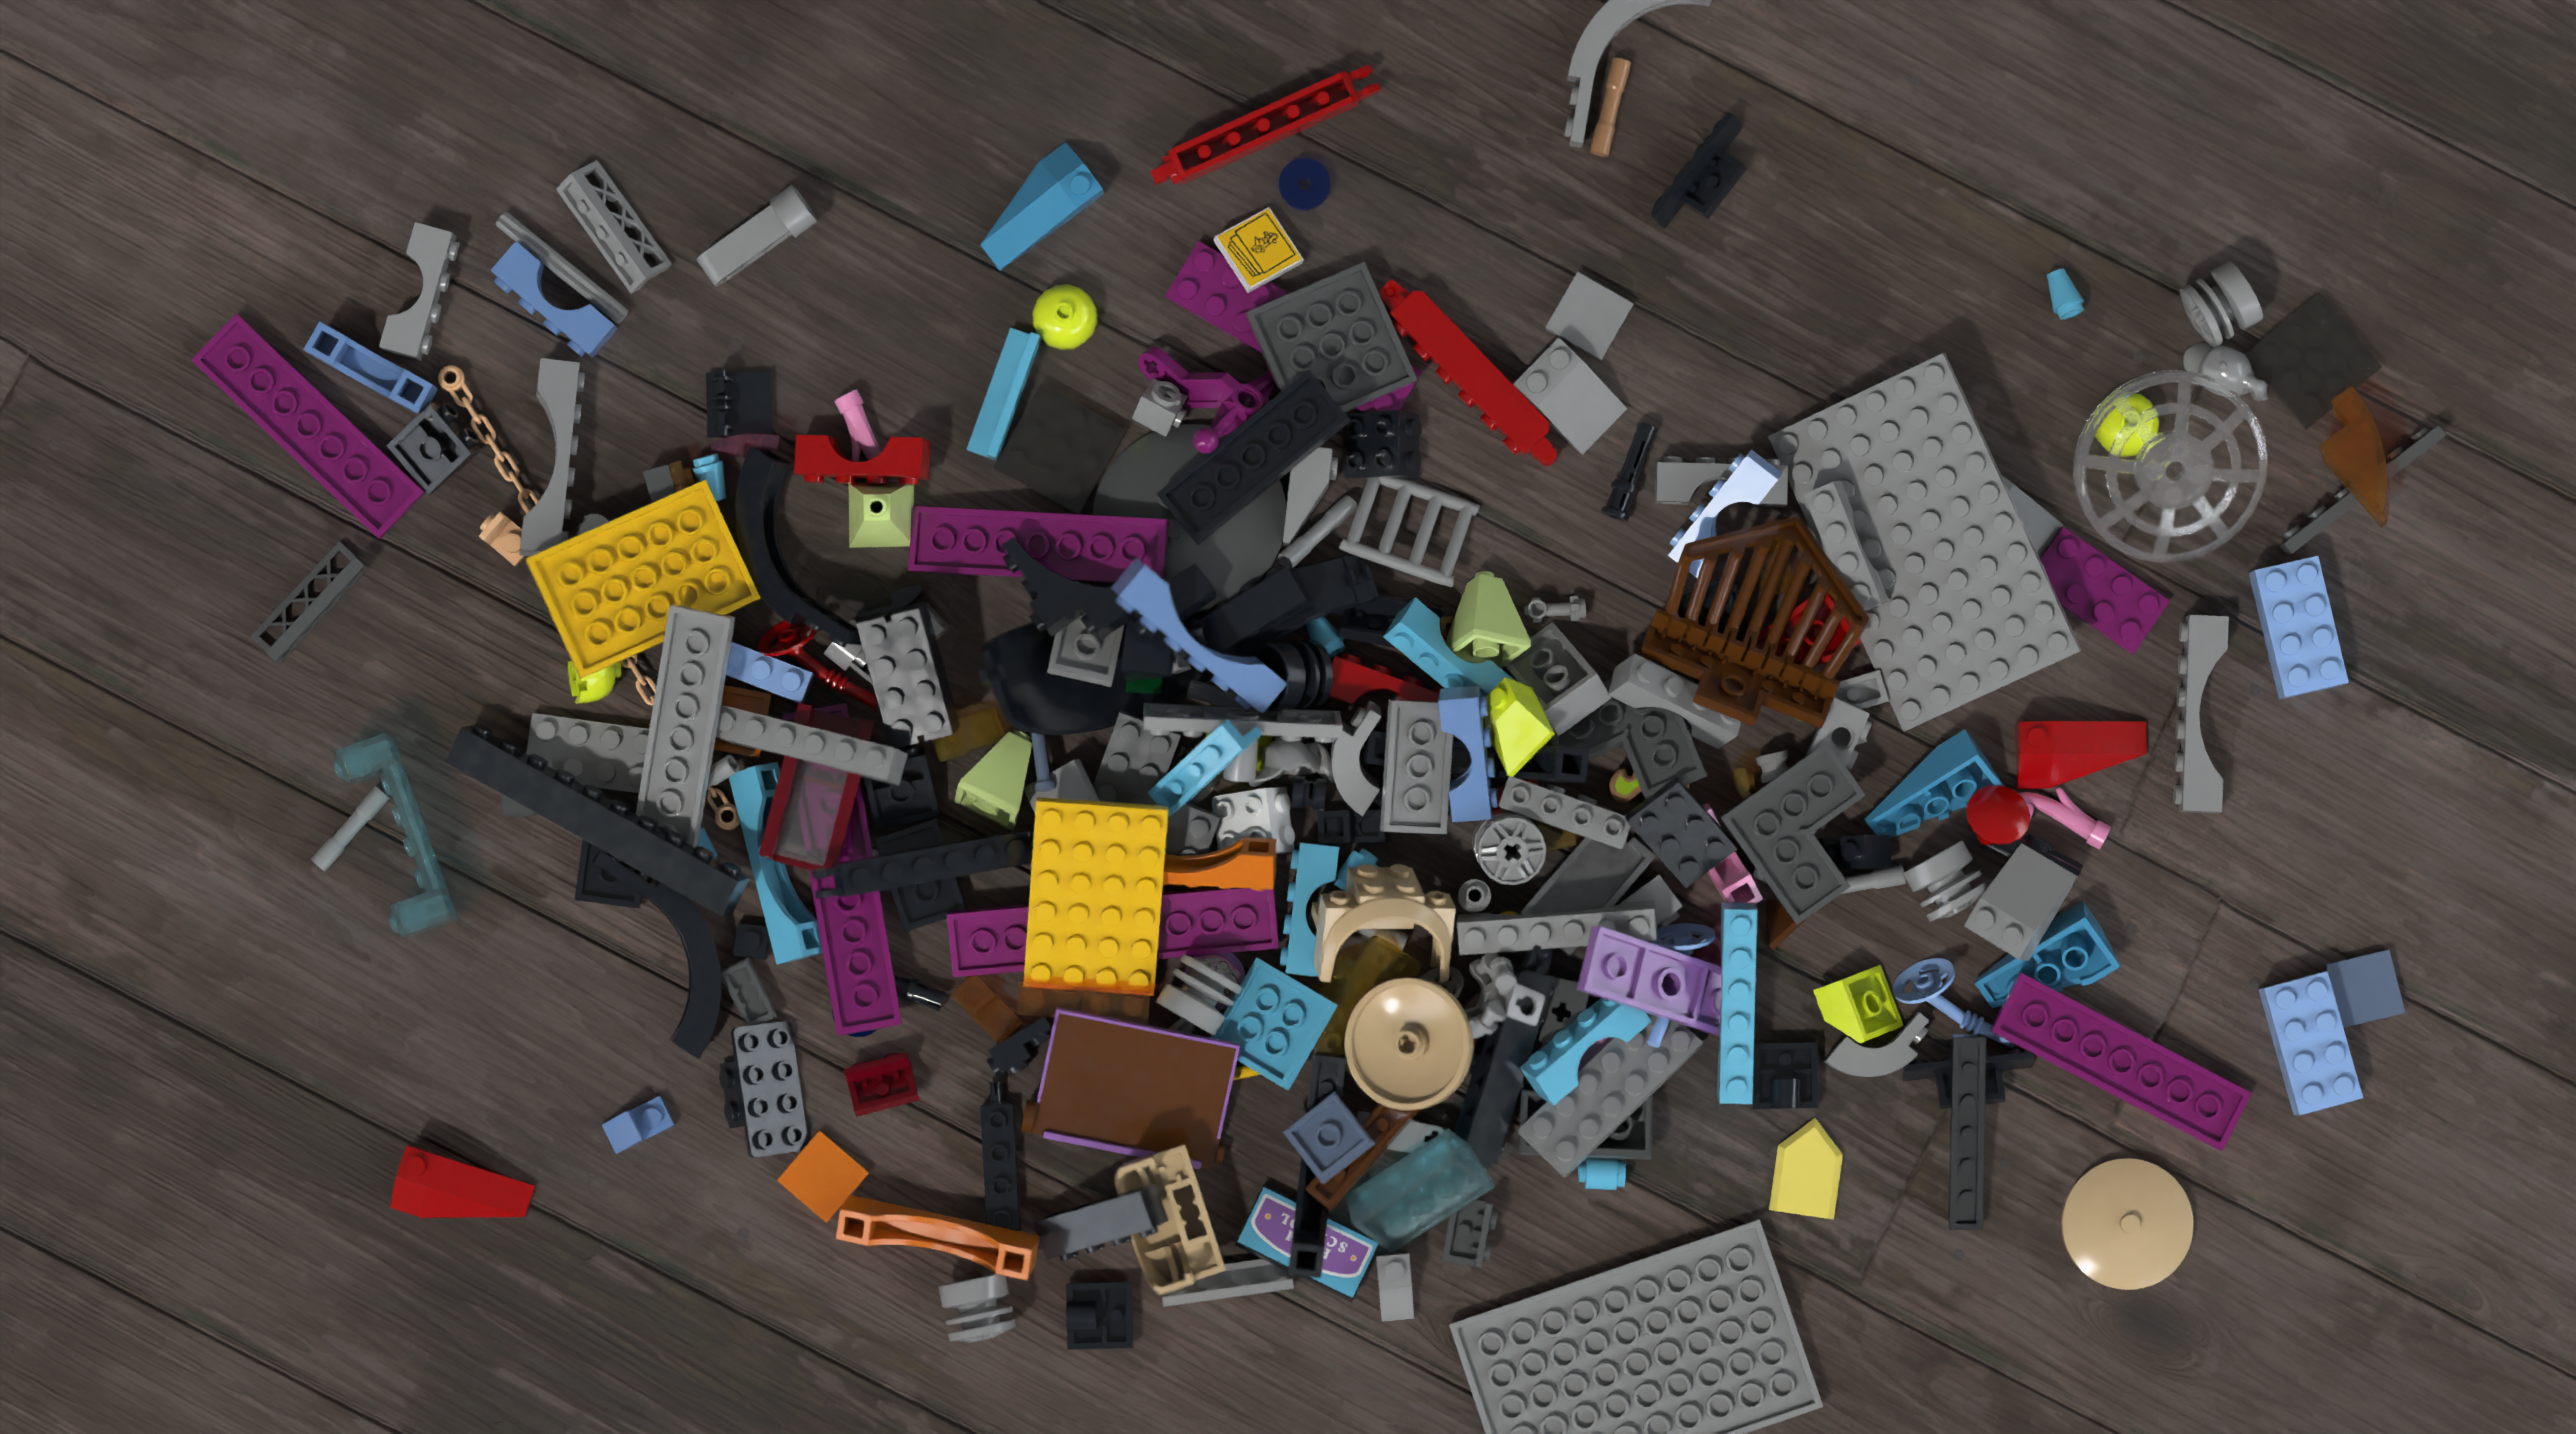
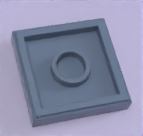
(2365, 988)
(1328, 1138)

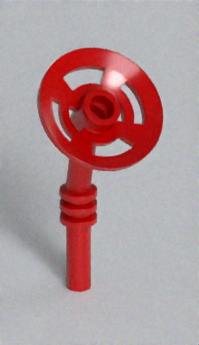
(792, 643)

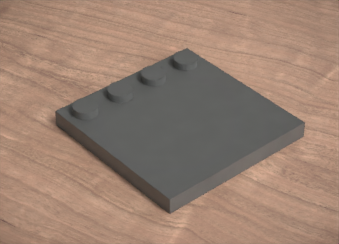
(1337, 334)

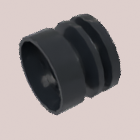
(1303, 667)

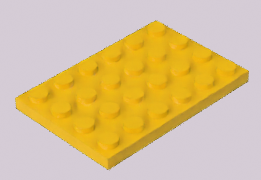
(618, 580)
(1095, 894)

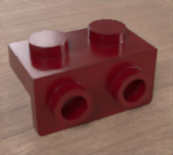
(881, 1083)

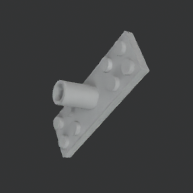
(1196, 719)

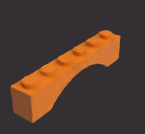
(1241, 865)
(883, 1223)

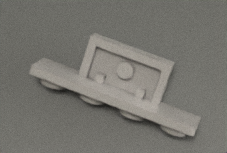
(1564, 812)

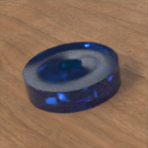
(1304, 199)

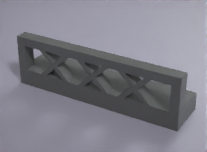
(316, 610)

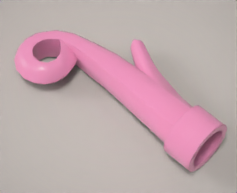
(859, 428)
(2069, 815)

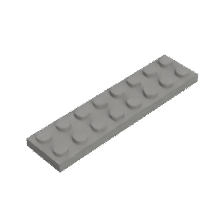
(685, 719)

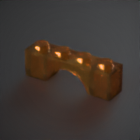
(1042, 1000)

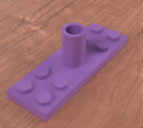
(1652, 979)

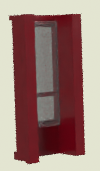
(813, 800)

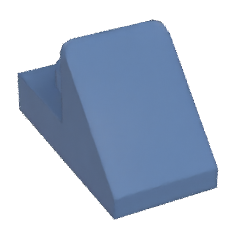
(638, 1124)

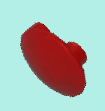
(1998, 815)

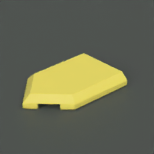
(1807, 1173)

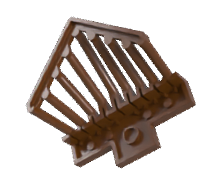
(1736, 674)

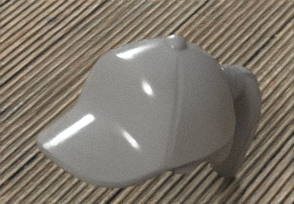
(2226, 366)
(1295, 759)

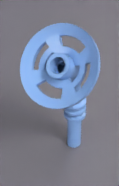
(1683, 943)
(1929, 987)

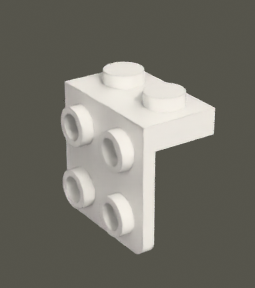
(1255, 815)

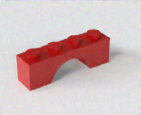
(901, 459)
(1354, 681)

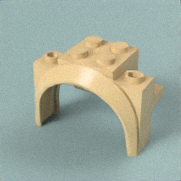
(1381, 901)
(1186, 1243)

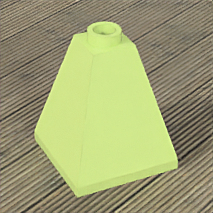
(881, 529)
(1487, 623)
(998, 780)

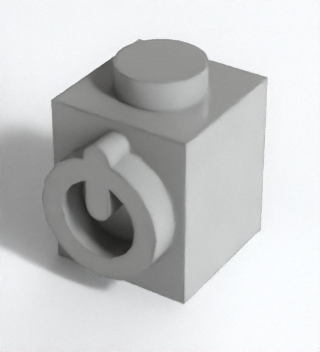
(1161, 407)

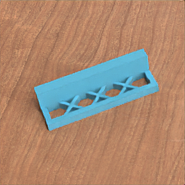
(1004, 394)
(1201, 766)

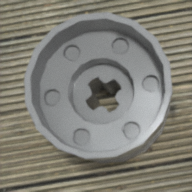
(2216, 306)
(1511, 829)
(1946, 881)
(1199, 994)
(977, 1307)

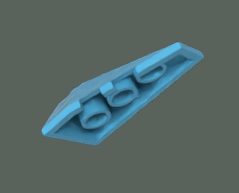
(1047, 200)
(1935, 787)
(2067, 955)

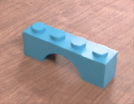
(1419, 637)
(1315, 867)
(1555, 1066)

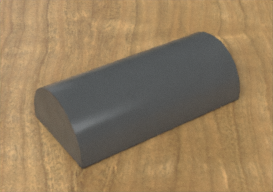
(1628, 1141)

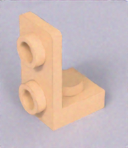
(503, 537)

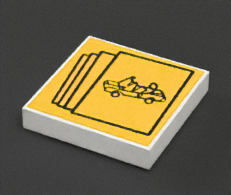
(1258, 250)

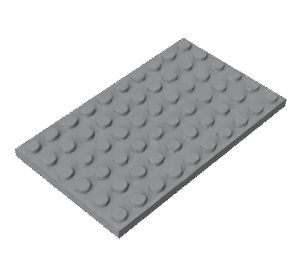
(1943, 535)
(1646, 1348)

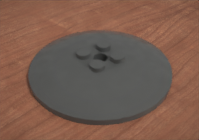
(1231, 556)

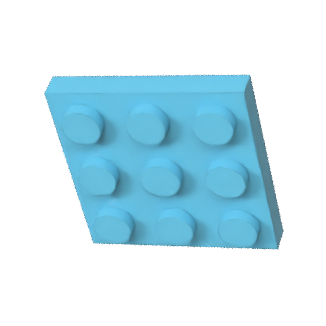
(1275, 1023)

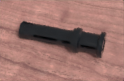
(1625, 486)

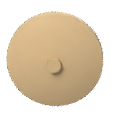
(1409, 1044)
(2127, 1223)

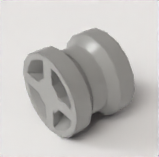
(1772, 765)

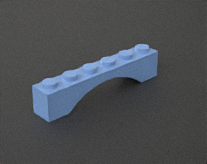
(1150, 596)

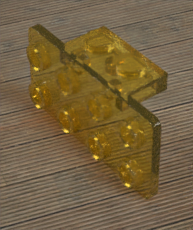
(1353, 980)

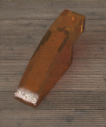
(2358, 455)

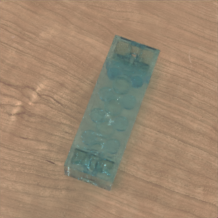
(381, 757)

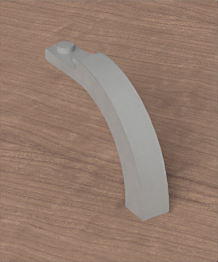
(1590, 48)

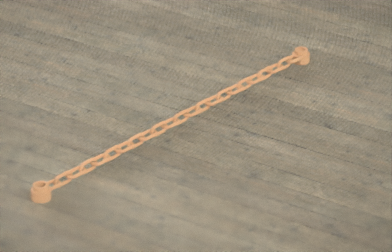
(523, 493)

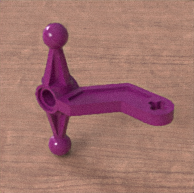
(1210, 390)

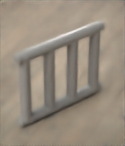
(1413, 565)

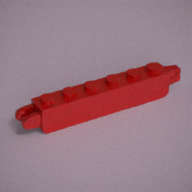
(1263, 127)
(1470, 372)

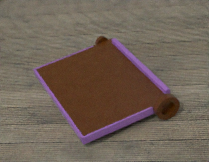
(1133, 1088)

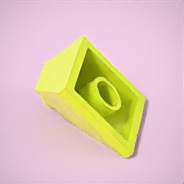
(1516, 724)
(1860, 1005)

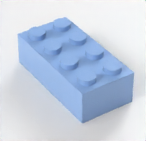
(2298, 627)
(2310, 1043)

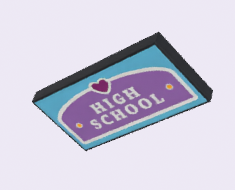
(1269, 1236)

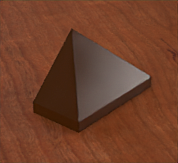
(1779, 924)

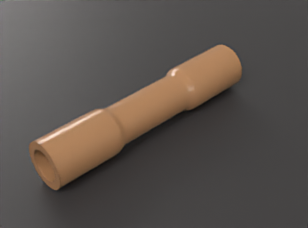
(1614, 88)

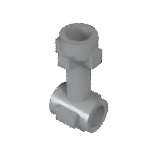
(1538, 609)

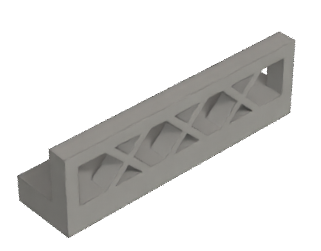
(607, 228)
(1237, 1280)

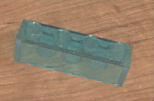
(1418, 1191)

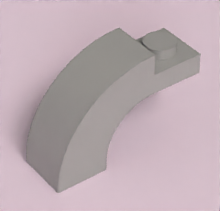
(1350, 777)
(1873, 1062)

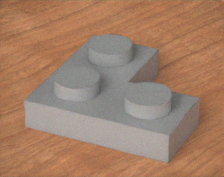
(1861, 693)

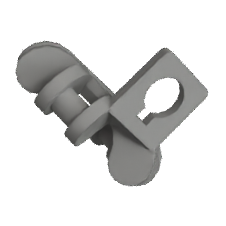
(1499, 995)

